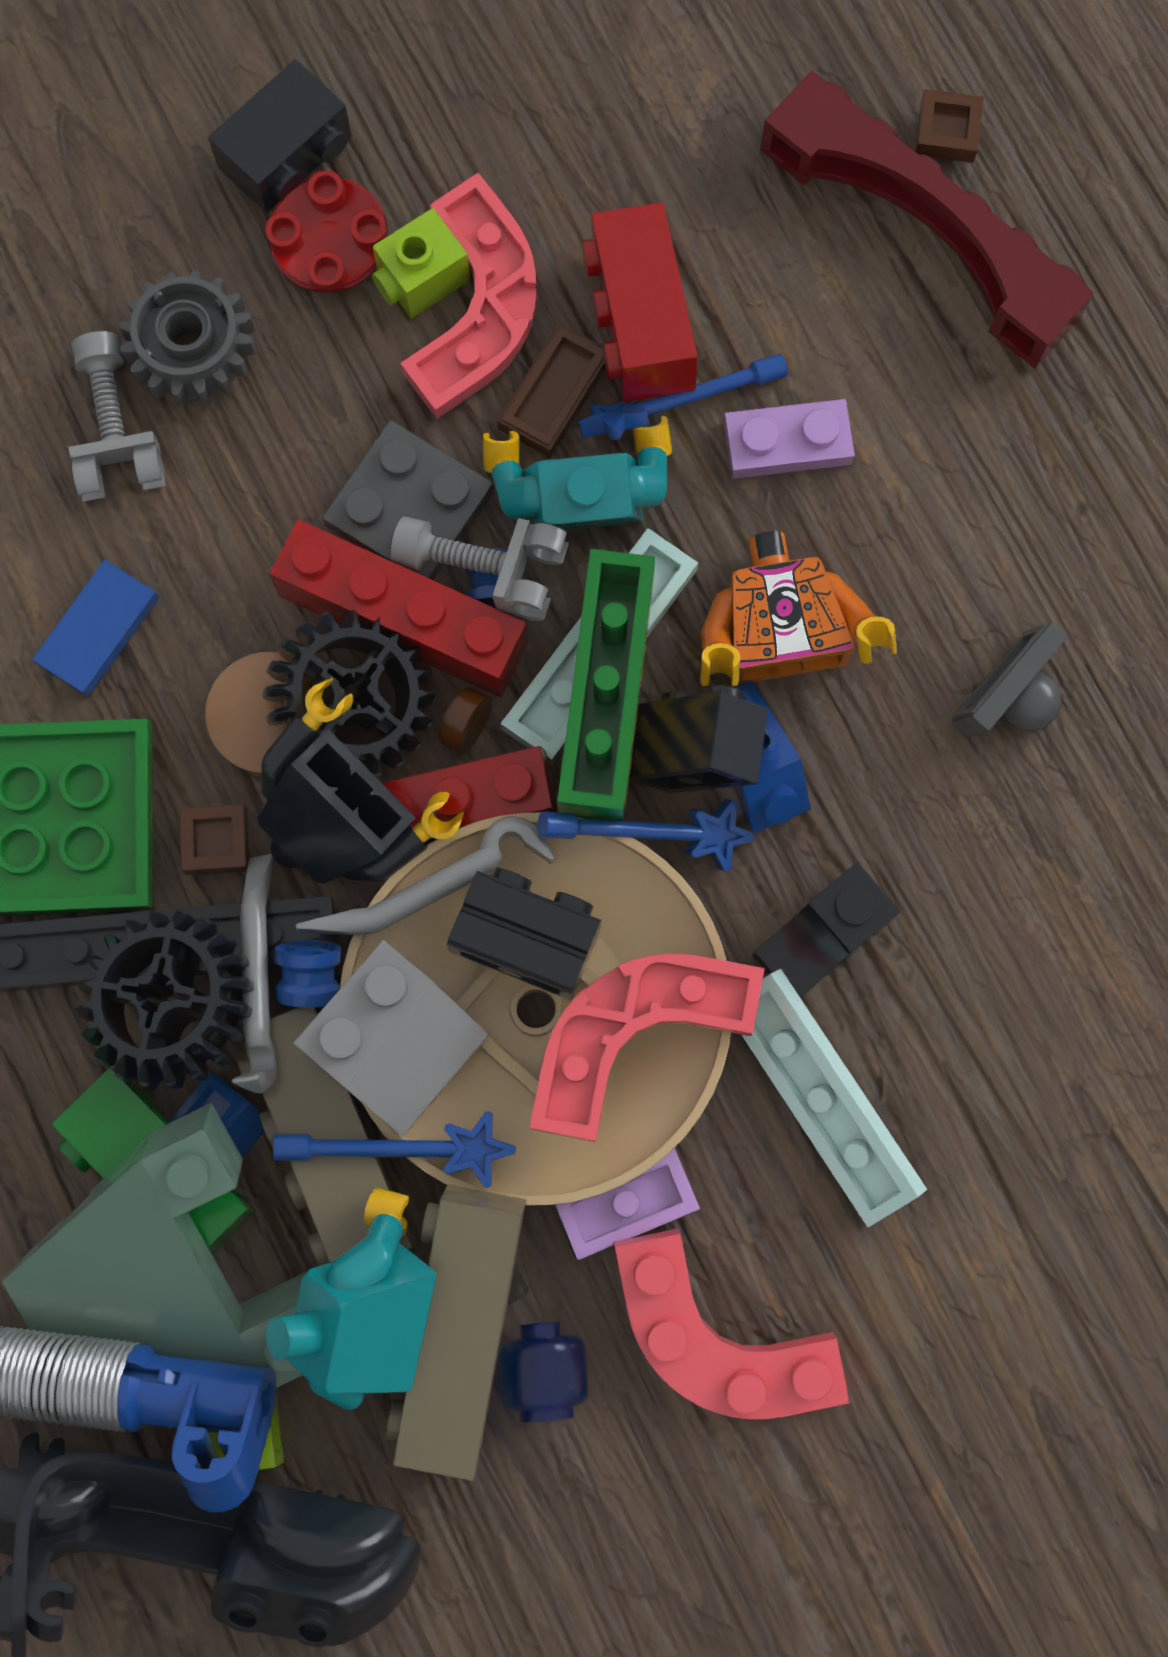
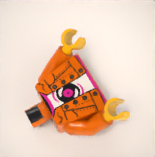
(786, 619)

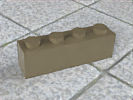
(316, 1104)
(474, 1257)

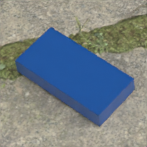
(96, 628)

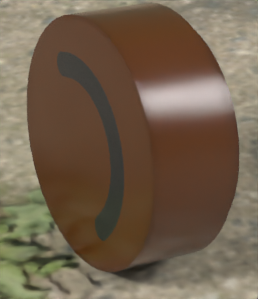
(464, 720)

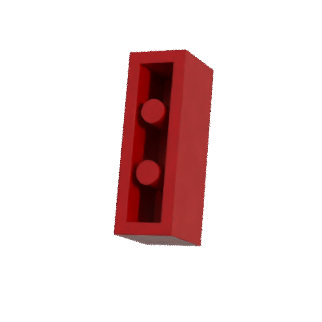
(641, 302)

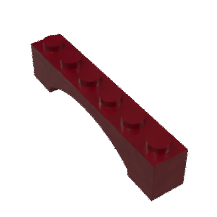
(830, 138)

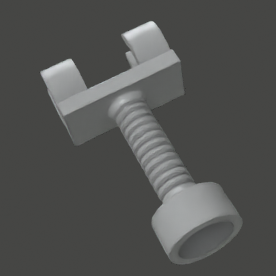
(99, 356)
(527, 599)

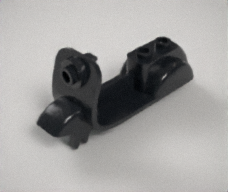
(281, 1558)

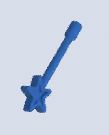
(628, 415)
(709, 834)
(467, 1149)

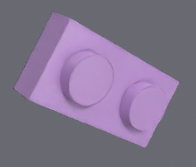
(788, 438)
(630, 1209)

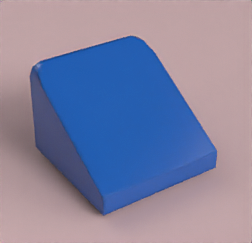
(235, 1111)

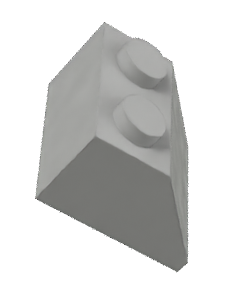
(392, 1038)

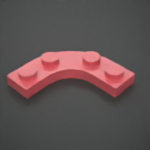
(500, 309)
(618, 1007)
(709, 1368)

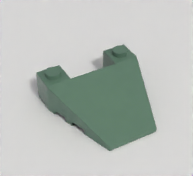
(137, 1265)

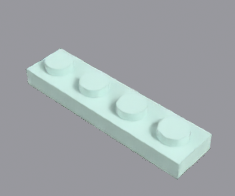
(543, 708)
(830, 1104)

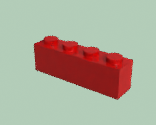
(450, 627)

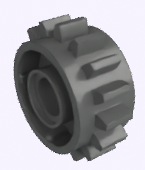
(181, 307)

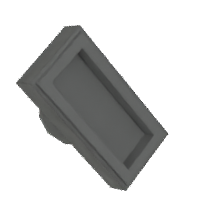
(1016, 687)

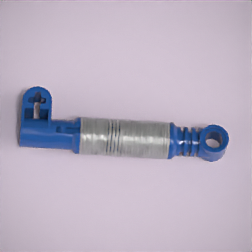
(132, 1386)

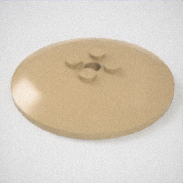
(657, 1077)

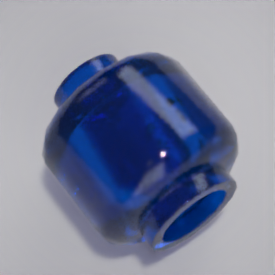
(543, 1373)

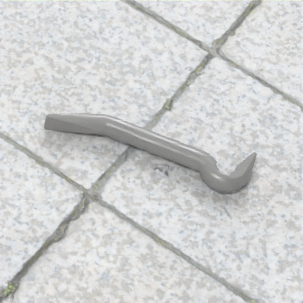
(435, 886)
(254, 946)

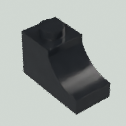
(828, 930)

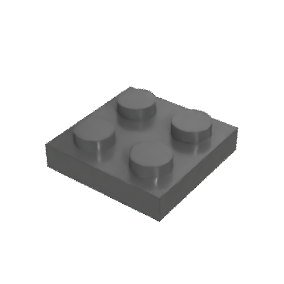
(410, 480)

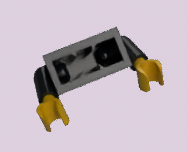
(332, 810)

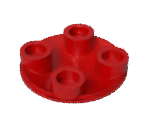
(326, 233)

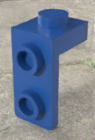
(781, 781)

